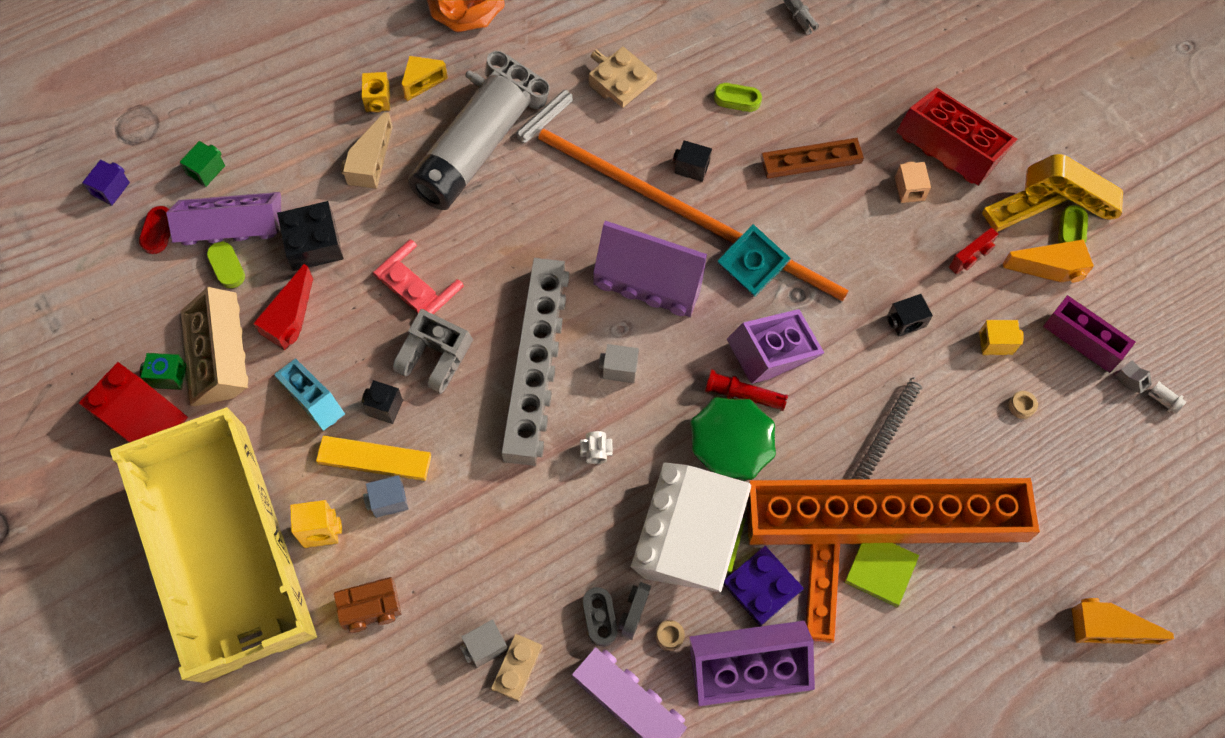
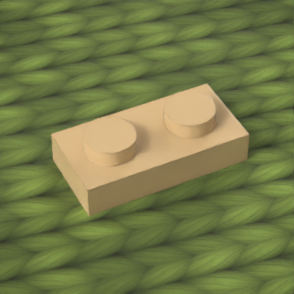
(517, 667)

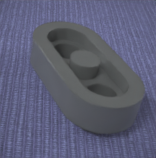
(638, 598)
(600, 618)

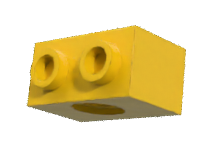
(315, 524)

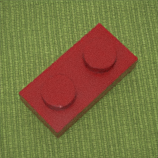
(968, 256)

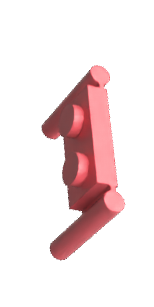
(409, 285)

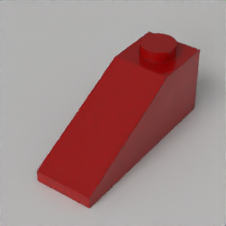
(285, 314)

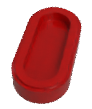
(155, 231)

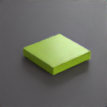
(882, 571)

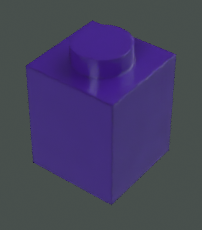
(106, 182)

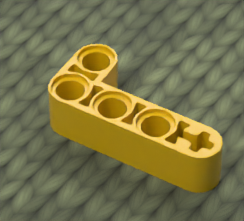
(1076, 183)

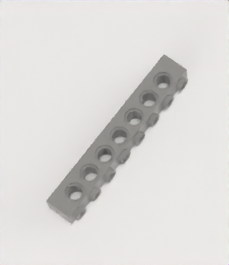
(515, 448)

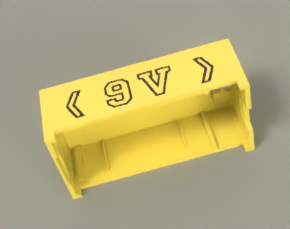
(213, 545)

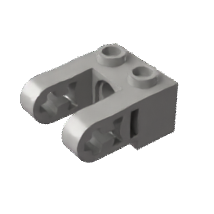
(439, 335)

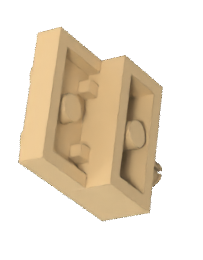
(620, 76)

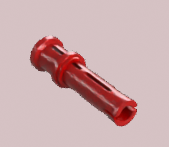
(734, 388)

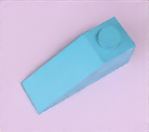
(310, 394)

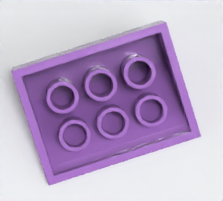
(649, 269)

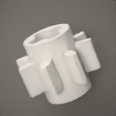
(596, 447)

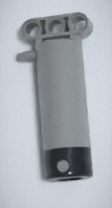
(477, 129)

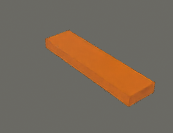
(822, 591)

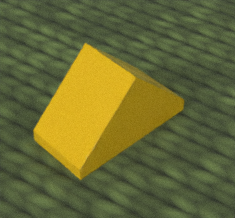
(422, 75)

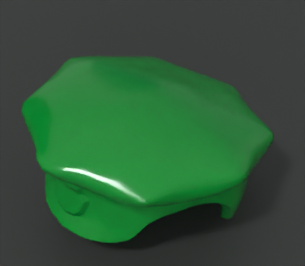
(733, 438)

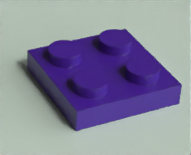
(763, 586)

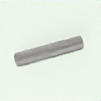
(544, 116)

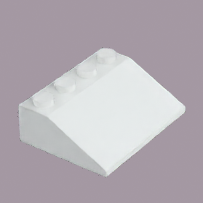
(691, 527)

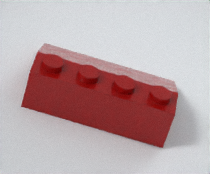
(955, 136)

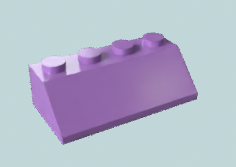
(225, 218)
(752, 663)

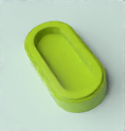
(737, 97)
(1073, 224)
(226, 265)

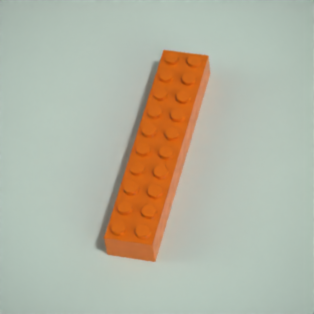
(891, 511)

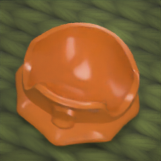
(465, 14)

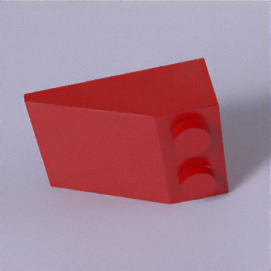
(130, 405)

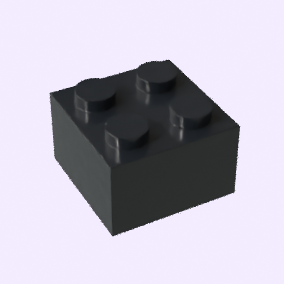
(310, 235)

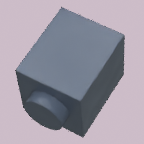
(385, 496)

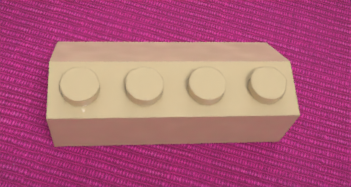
(213, 347)

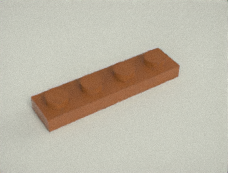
(812, 158)

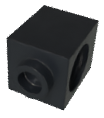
(909, 315)

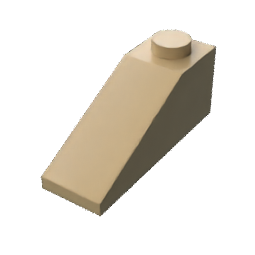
(368, 154)

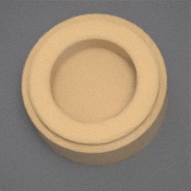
(1023, 404)
(670, 635)

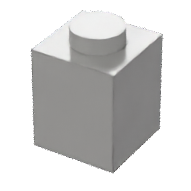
(619, 363)
(483, 644)

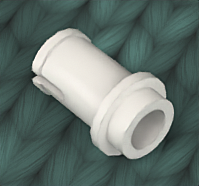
(1167, 398)

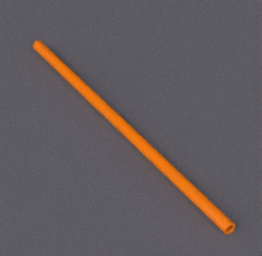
(681, 208)

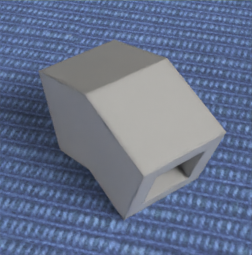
(1134, 377)

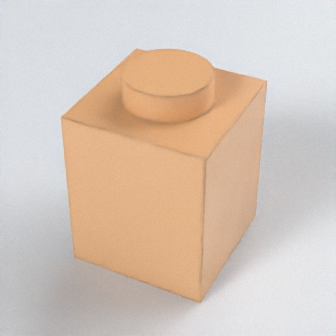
(912, 182)

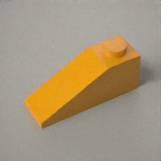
(1054, 262)
(1111, 624)

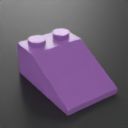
(774, 345)

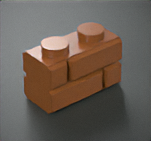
(367, 605)

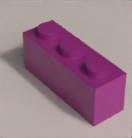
(1089, 334)

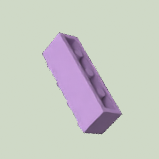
(625, 699)

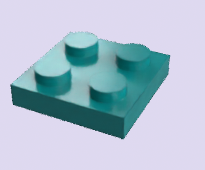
(754, 260)

